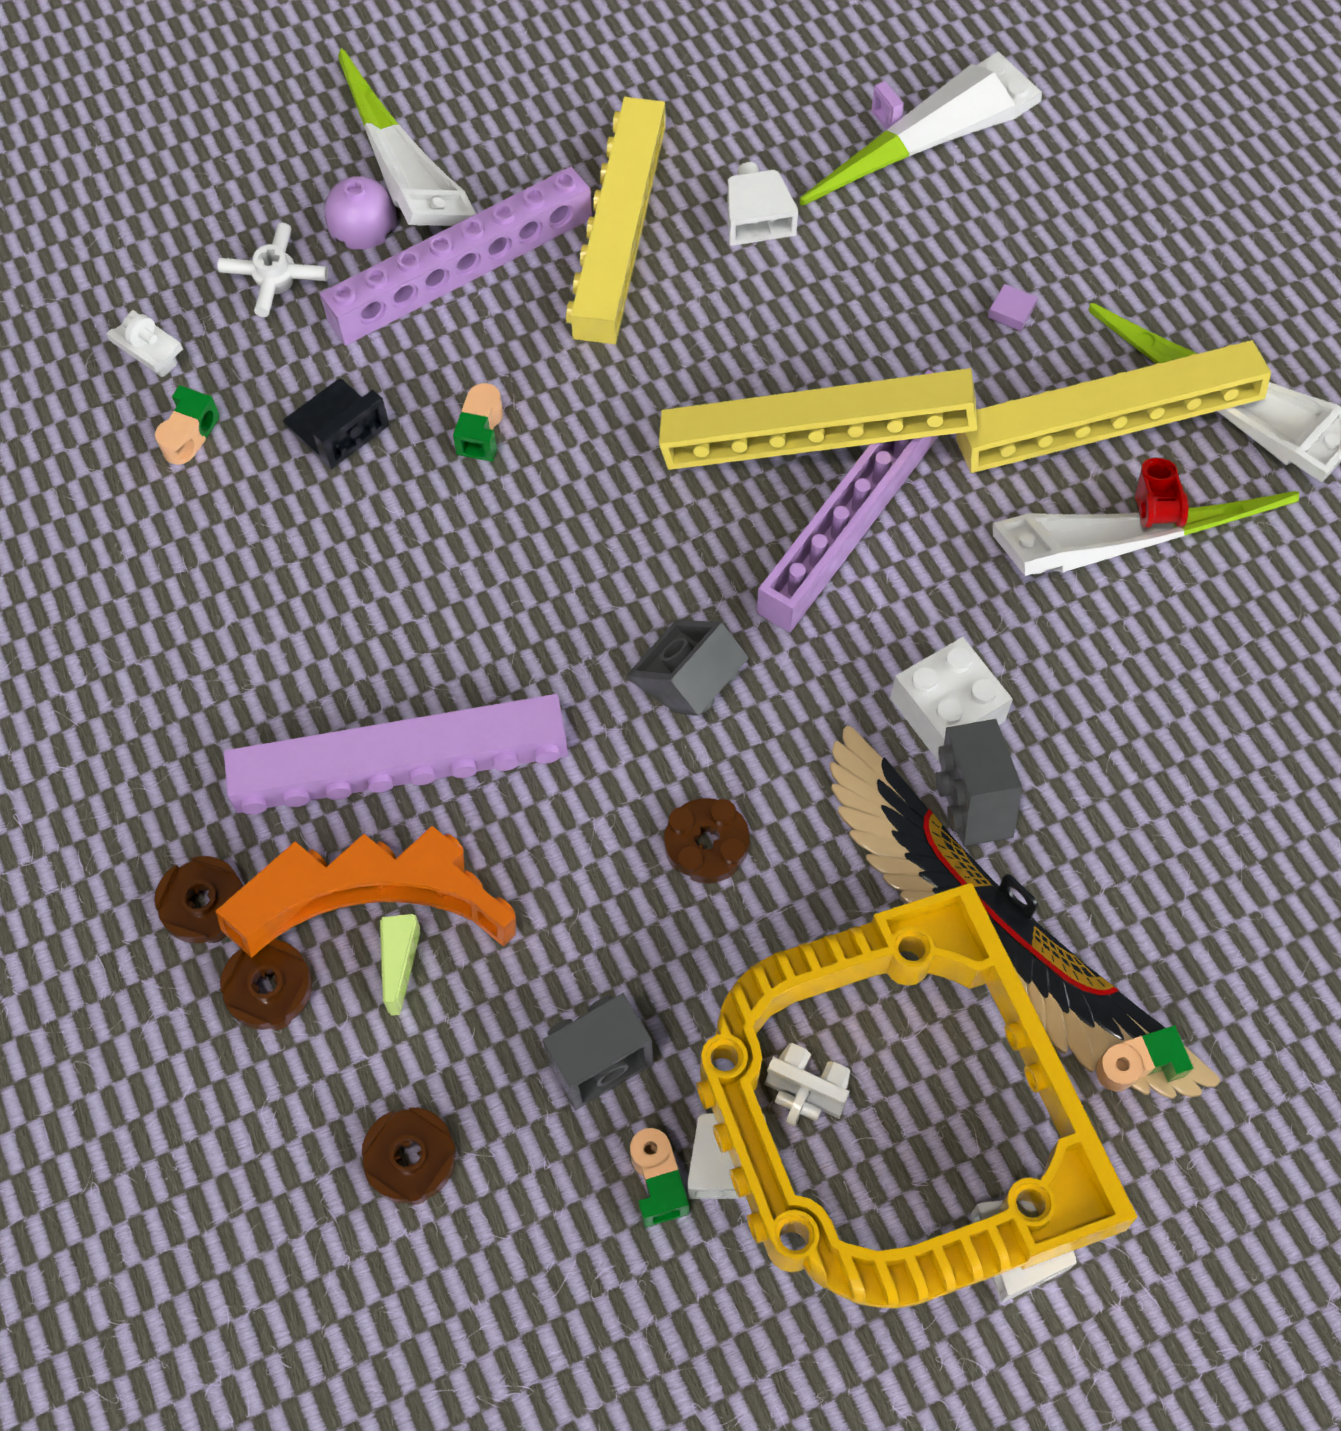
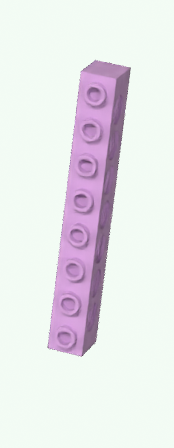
(457, 255)

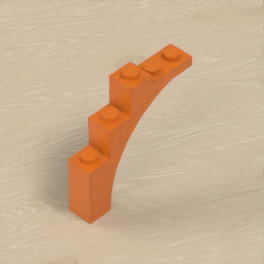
(304, 886)

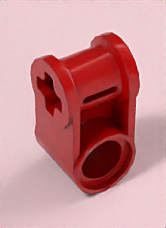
(1161, 494)

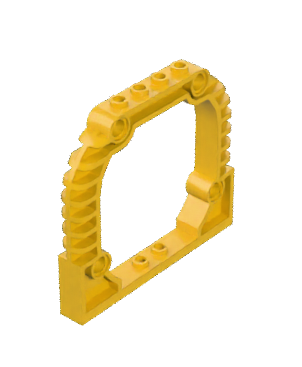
(954, 939)

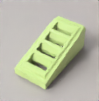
(398, 949)

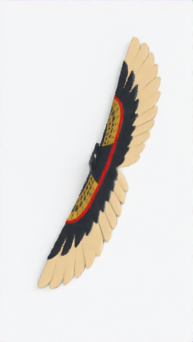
(924, 860)

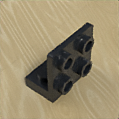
(338, 422)

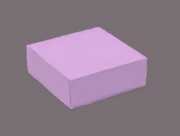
(886, 105)
(1012, 307)

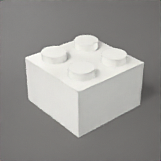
(948, 691)

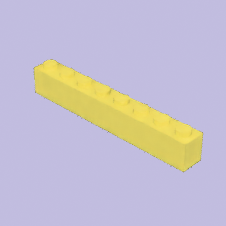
(618, 221)
(1115, 406)
(819, 419)

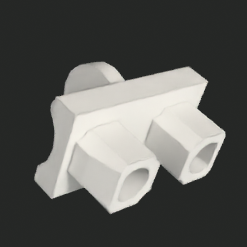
(146, 343)
(803, 1091)

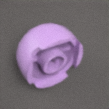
(359, 212)

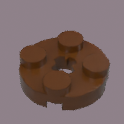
(710, 816)
(178, 887)
(271, 1009)
(414, 1182)

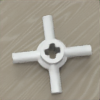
(272, 269)

